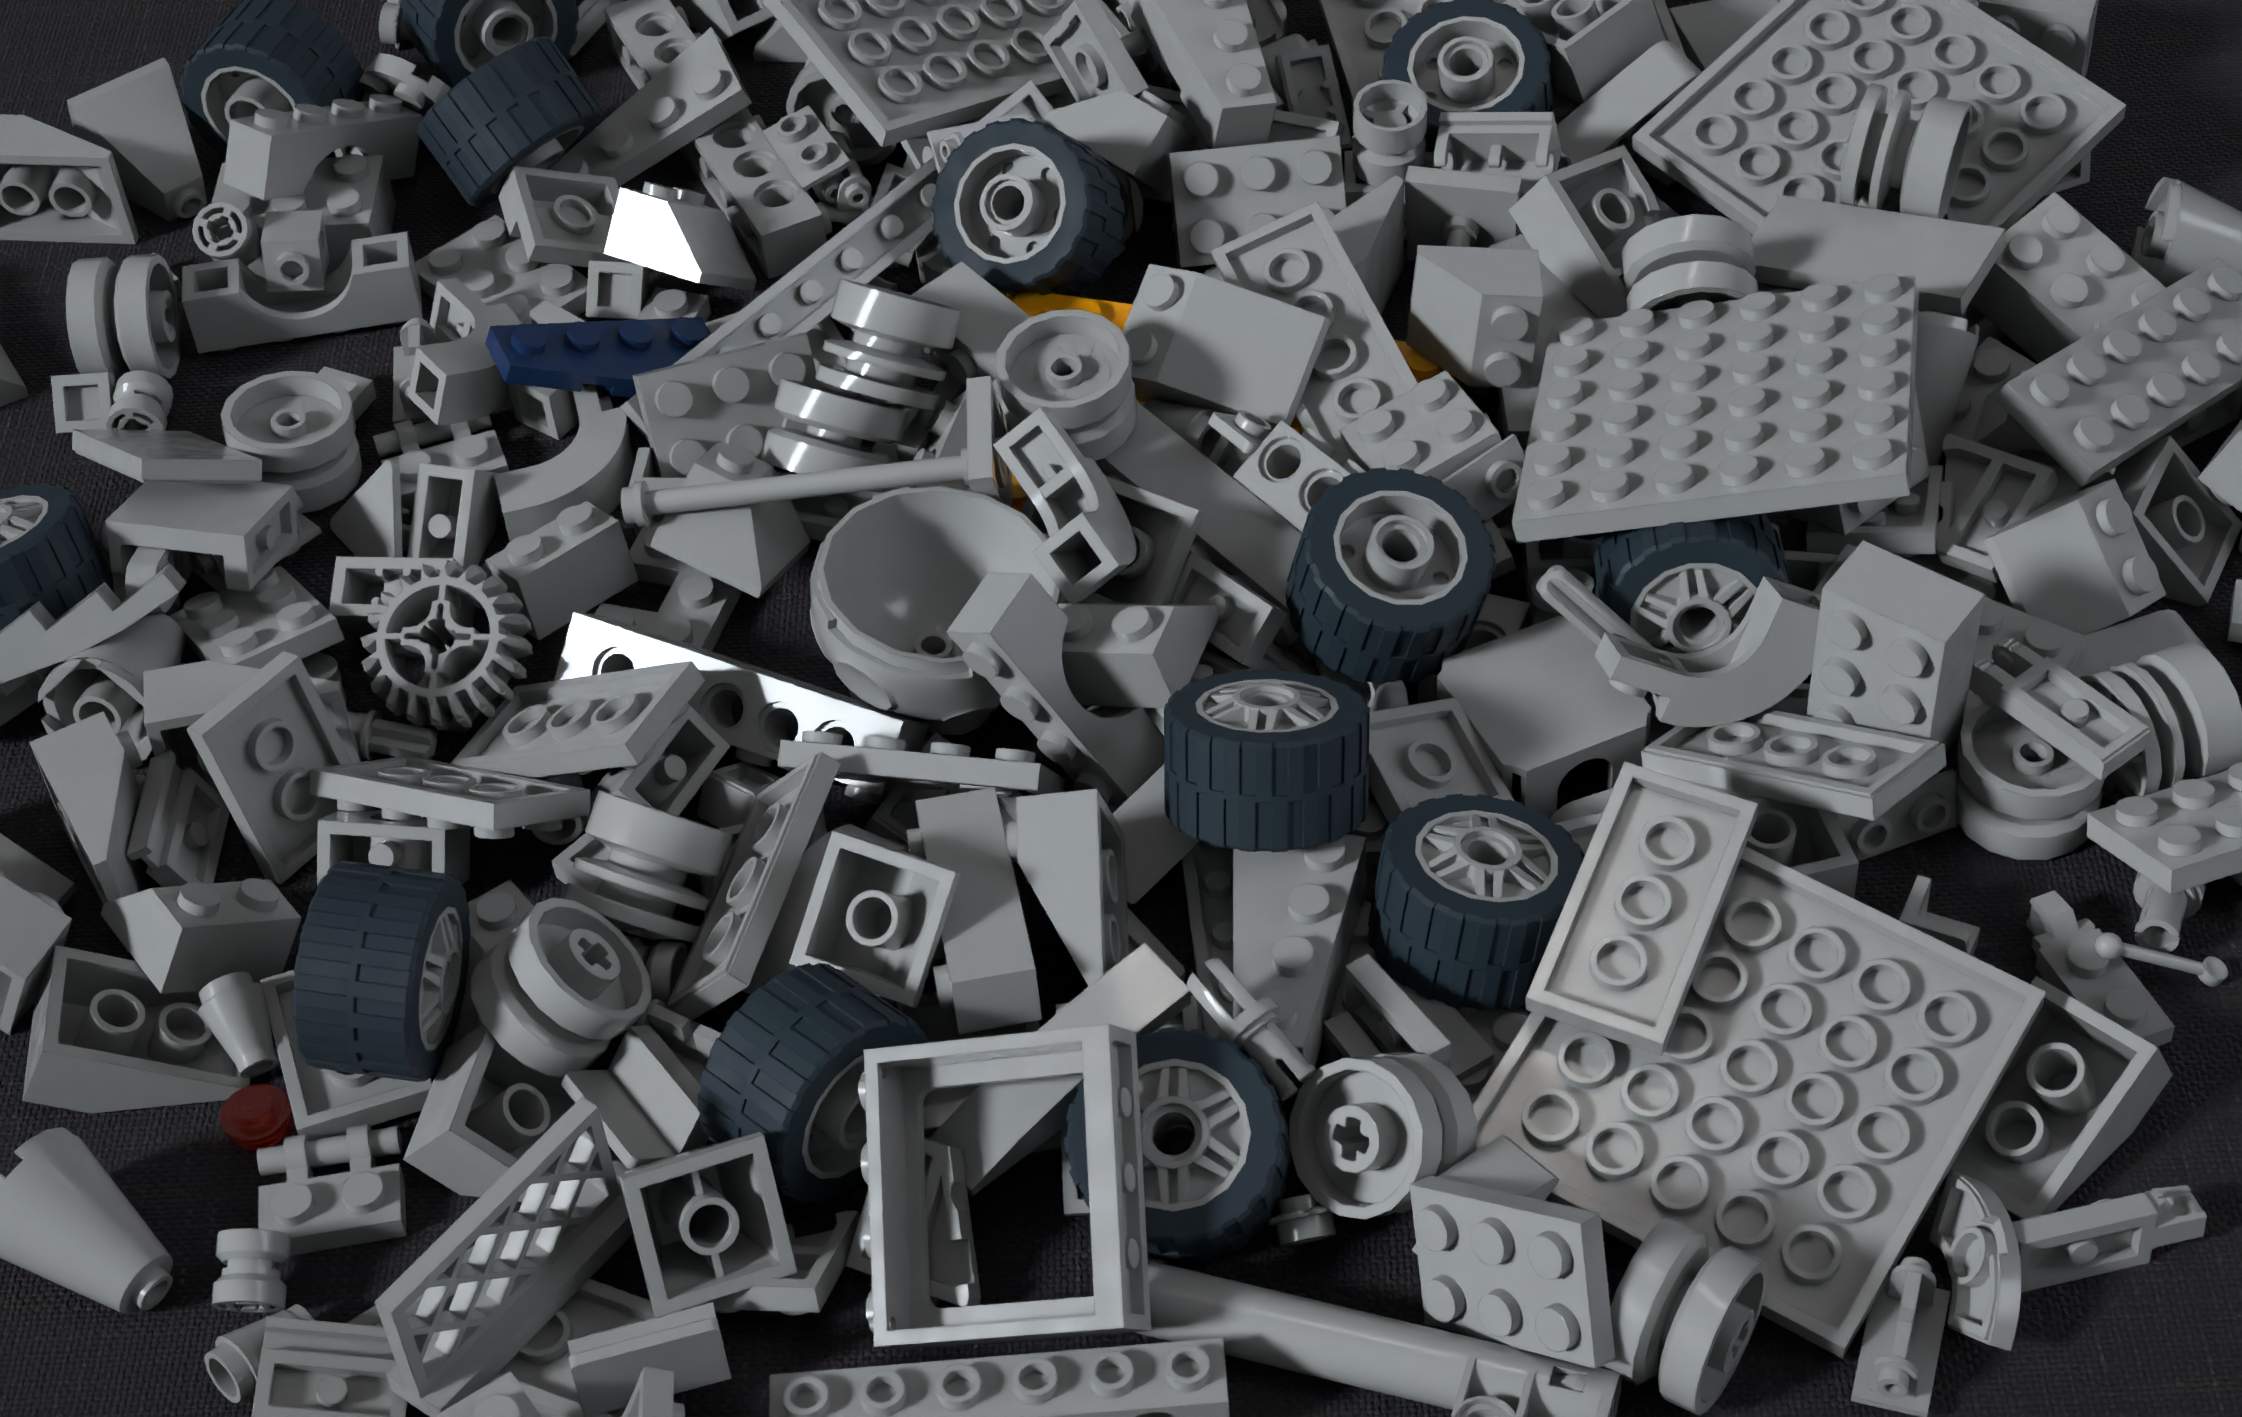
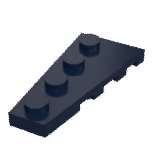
(591, 352)

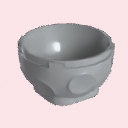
(895, 584)

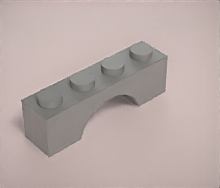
(279, 150)
(370, 288)
(1015, 641)

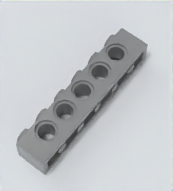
(768, 698)
(1091, 1382)

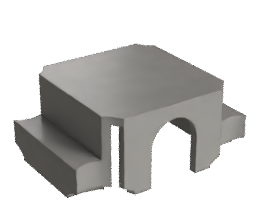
(1547, 708)

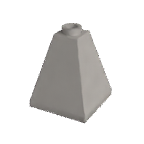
(148, 136)
(707, 1223)

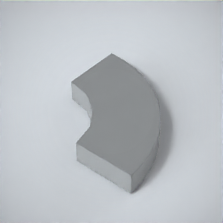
(1981, 1259)

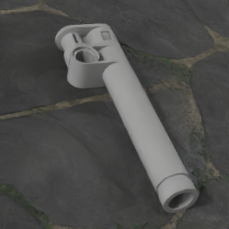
(1374, 1350)

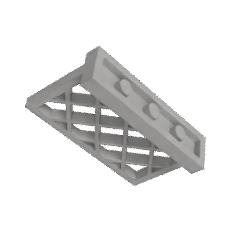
(509, 1298)

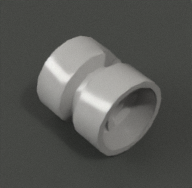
(1388, 130)

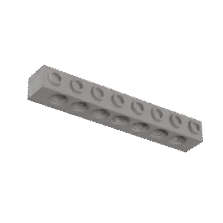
(731, 159)

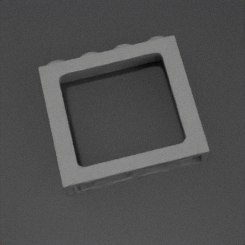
(894, 1169)

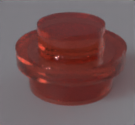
(256, 1116)

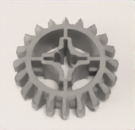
(404, 636)

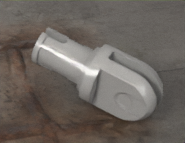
(2163, 913)
(1253, 1029)

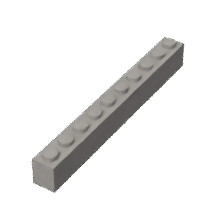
(1236, 527)

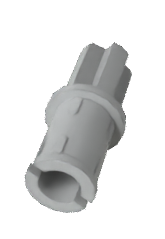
(391, 738)

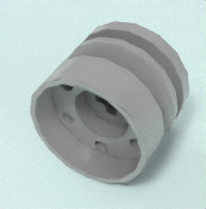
(1903, 152)
(888, 345)
(2187, 708)
(647, 867)

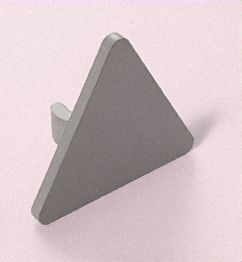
(373, 517)

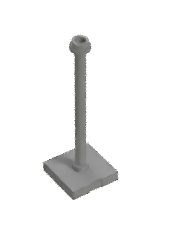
(1092, 54)
(1458, 208)
(977, 465)

